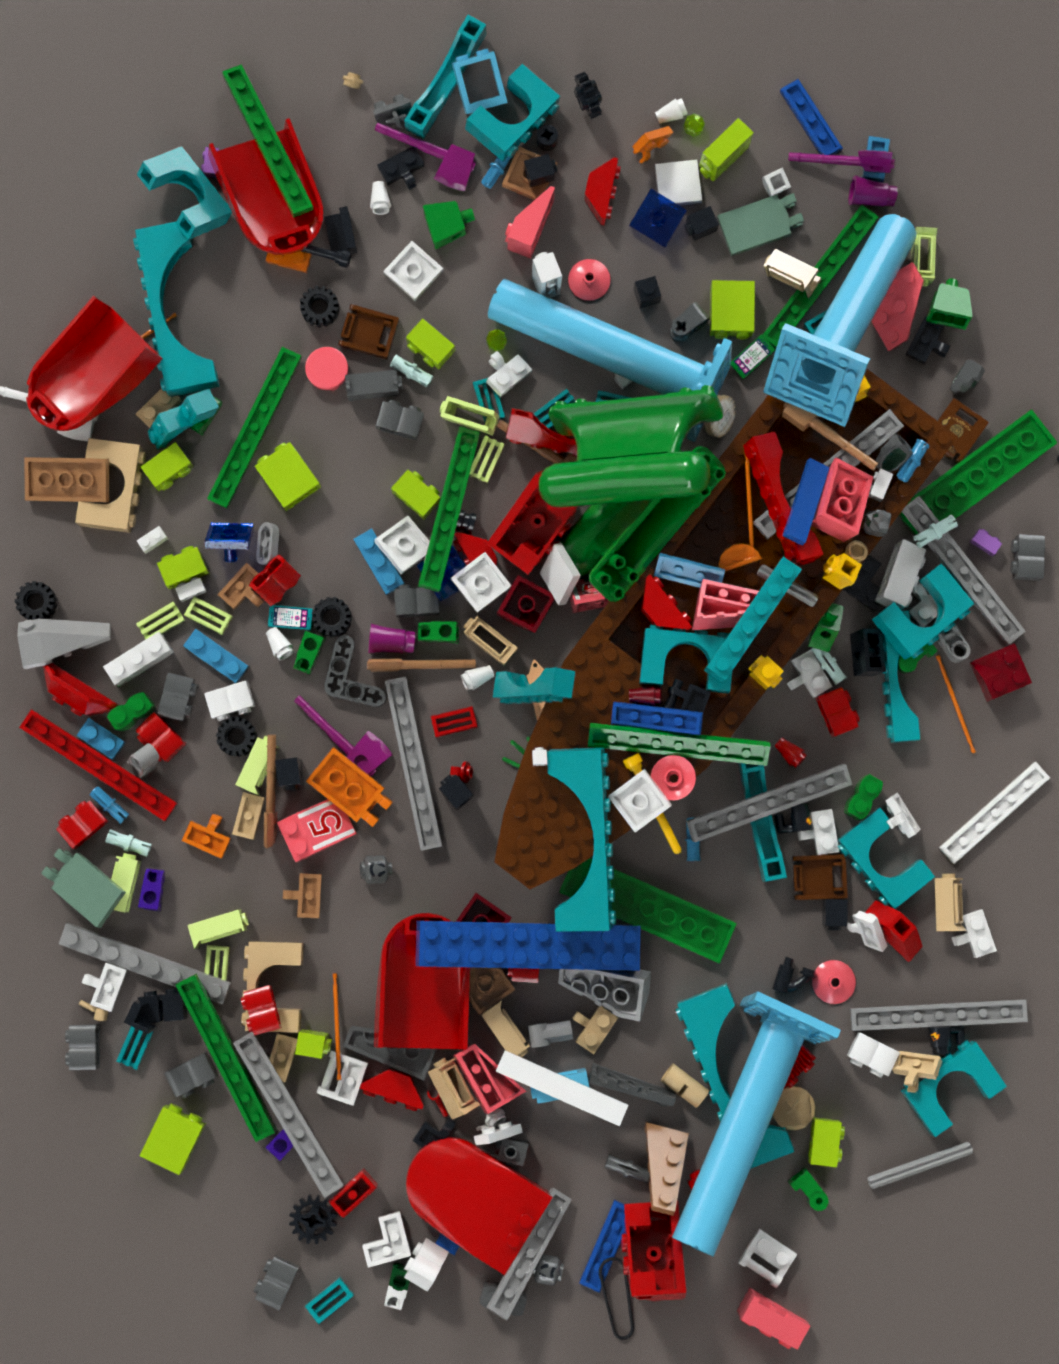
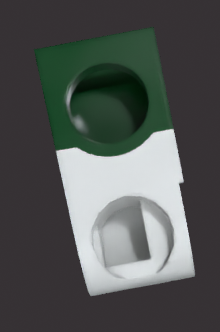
(397, 1287)

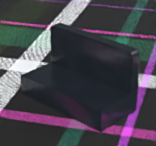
(340, 231)
(134, 1015)

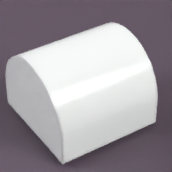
(776, 182)

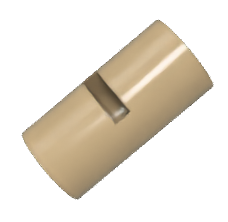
(684, 1085)

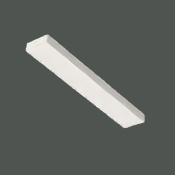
(994, 812)
(562, 1088)

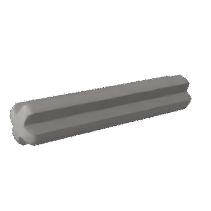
(795, 589)

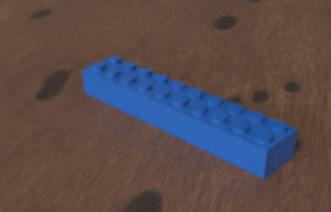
(525, 946)

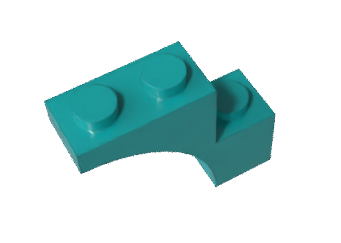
(176, 420)

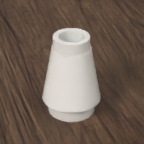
(672, 111)
(379, 198)
(279, 644)
(476, 677)

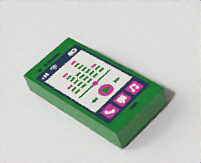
(752, 356)

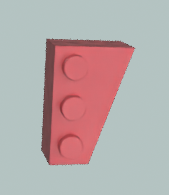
(720, 605)
(487, 1085)
(772, 1319)

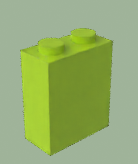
(725, 150)
(732, 309)
(287, 475)
(173, 1138)

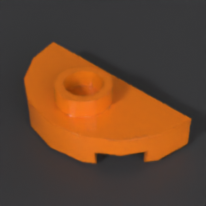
(737, 556)

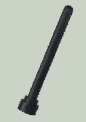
(341, 257)

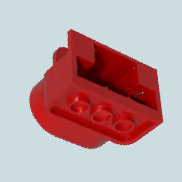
(531, 528)
(648, 1235)

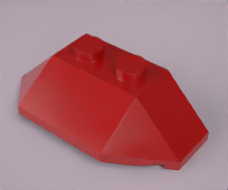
(75, 693)

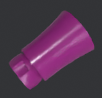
(871, 193)
(390, 640)

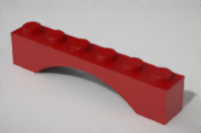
(526, 428)
(764, 457)

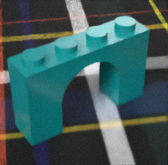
(505, 138)
(179, 168)
(950, 602)
(658, 644)
(857, 844)
(968, 1059)

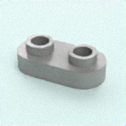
(267, 543)

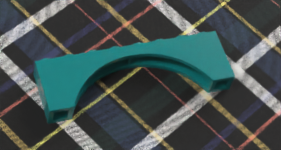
(181, 369)
(585, 775)
(703, 1019)

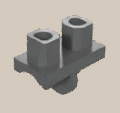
(392, 113)

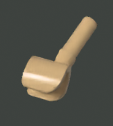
(100, 1014)

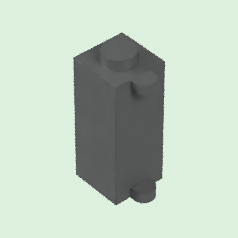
(373, 385)

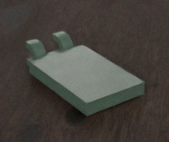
(758, 223)
(84, 887)

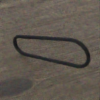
(607, 1302)

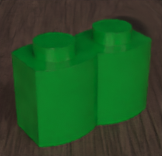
(126, 716)
(860, 803)

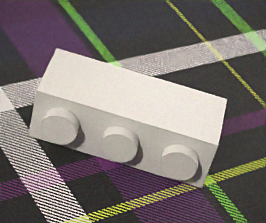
(546, 275)
(901, 575)
(138, 659)

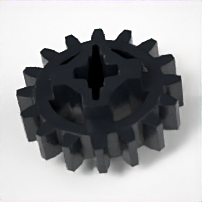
(588, 95)
(302, 1217)

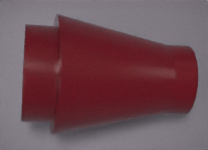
(646, 695)

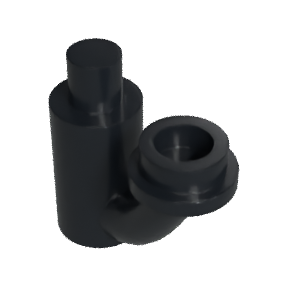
(784, 975)

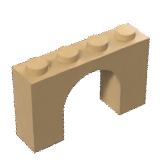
(120, 513)
(262, 956)

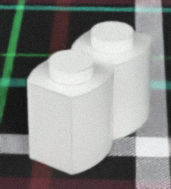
(230, 700)
(872, 1054)
(426, 1264)

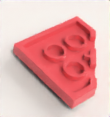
(899, 307)

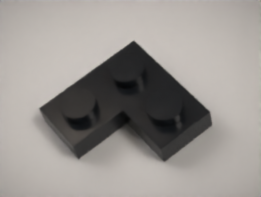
(863, 588)

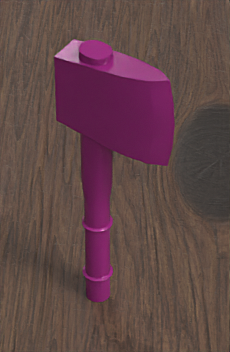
(869, 159)
(456, 161)
(367, 753)

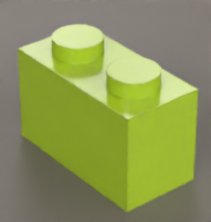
(430, 344)
(167, 467)
(416, 493)
(182, 567)
(313, 1044)
(825, 1142)

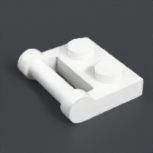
(351, 1078)
(772, 1252)

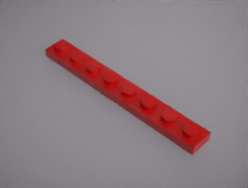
(98, 765)

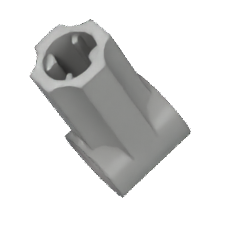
(545, 1034)

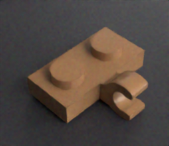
(239, 588)
(307, 896)

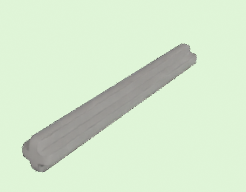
(920, 1165)

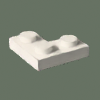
(394, 1244)

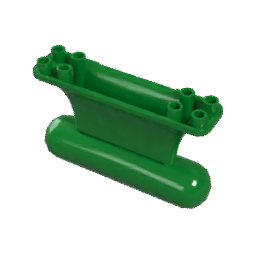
(630, 449)
(624, 537)

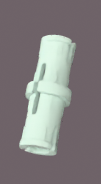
(411, 371)
(935, 531)
(837, 676)
(128, 843)

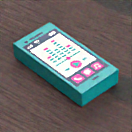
(290, 617)

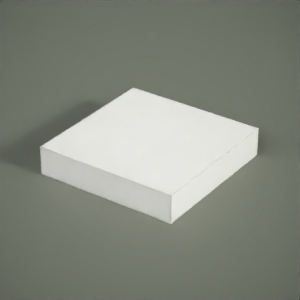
(679, 181)
(413, 270)
(403, 544)
(560, 574)
(481, 582)
(639, 800)

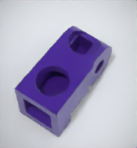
(152, 890)
(280, 1145)

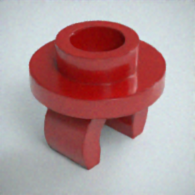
(465, 772)

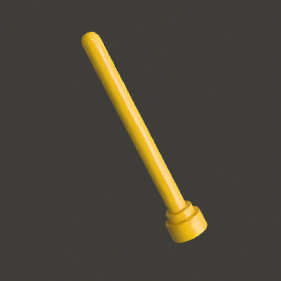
(634, 764)

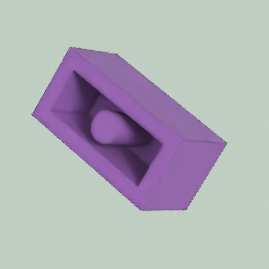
(207, 167)
(986, 542)

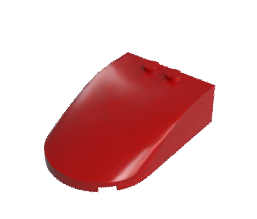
(257, 199)
(88, 368)
(417, 1002)
(475, 1199)

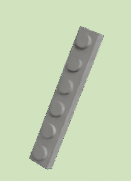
(522, 1267)

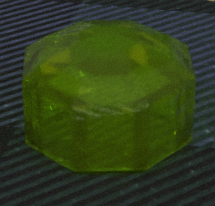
(694, 125)
(496, 340)

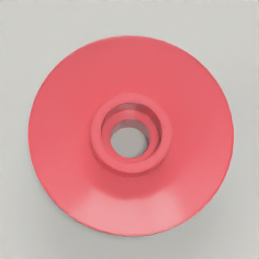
(586, 289)
(674, 765)
(822, 983)

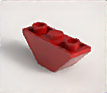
(601, 189)
(473, 547)
(662, 609)
(897, 930)
(394, 1087)

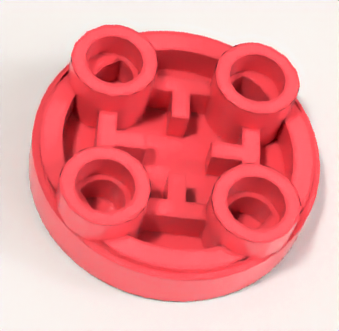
(326, 368)

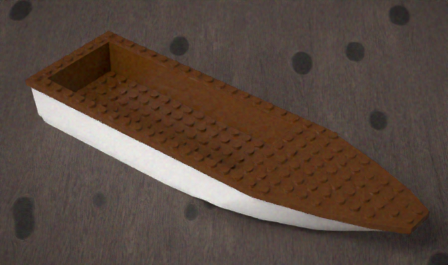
(544, 820)

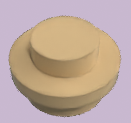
(352, 80)
(856, 550)

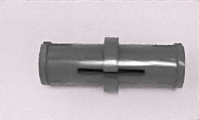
(614, 1162)

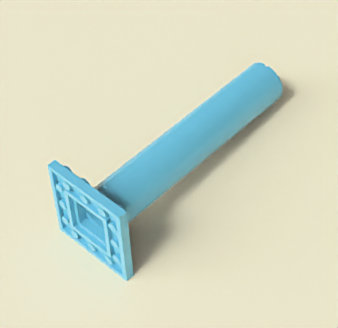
(606, 344)
(822, 368)
(746, 1118)

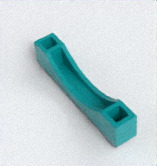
(436, 95)
(752, 620)
(552, 685)
(902, 721)
(763, 830)

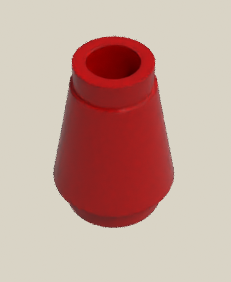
(790, 752)

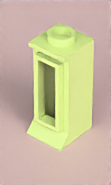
(930, 234)
(449, 407)
(255, 768)
(125, 876)
(218, 927)

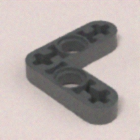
(345, 685)

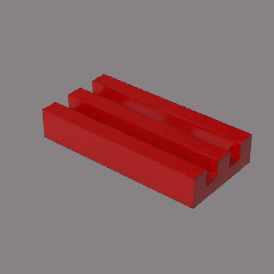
(452, 722)

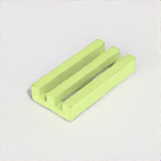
(493, 443)
(172, 605)
(225, 623)
(217, 960)

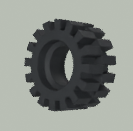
(328, 315)
(26, 592)
(322, 607)
(223, 733)

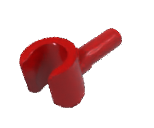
(438, 1101)

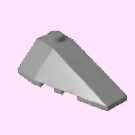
(49, 638)
(617, 990)

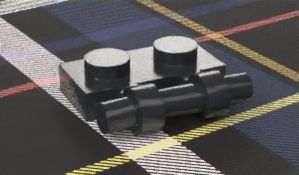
(694, 699)

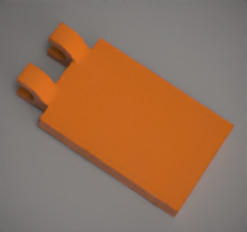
(348, 787)

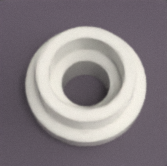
(495, 1118)

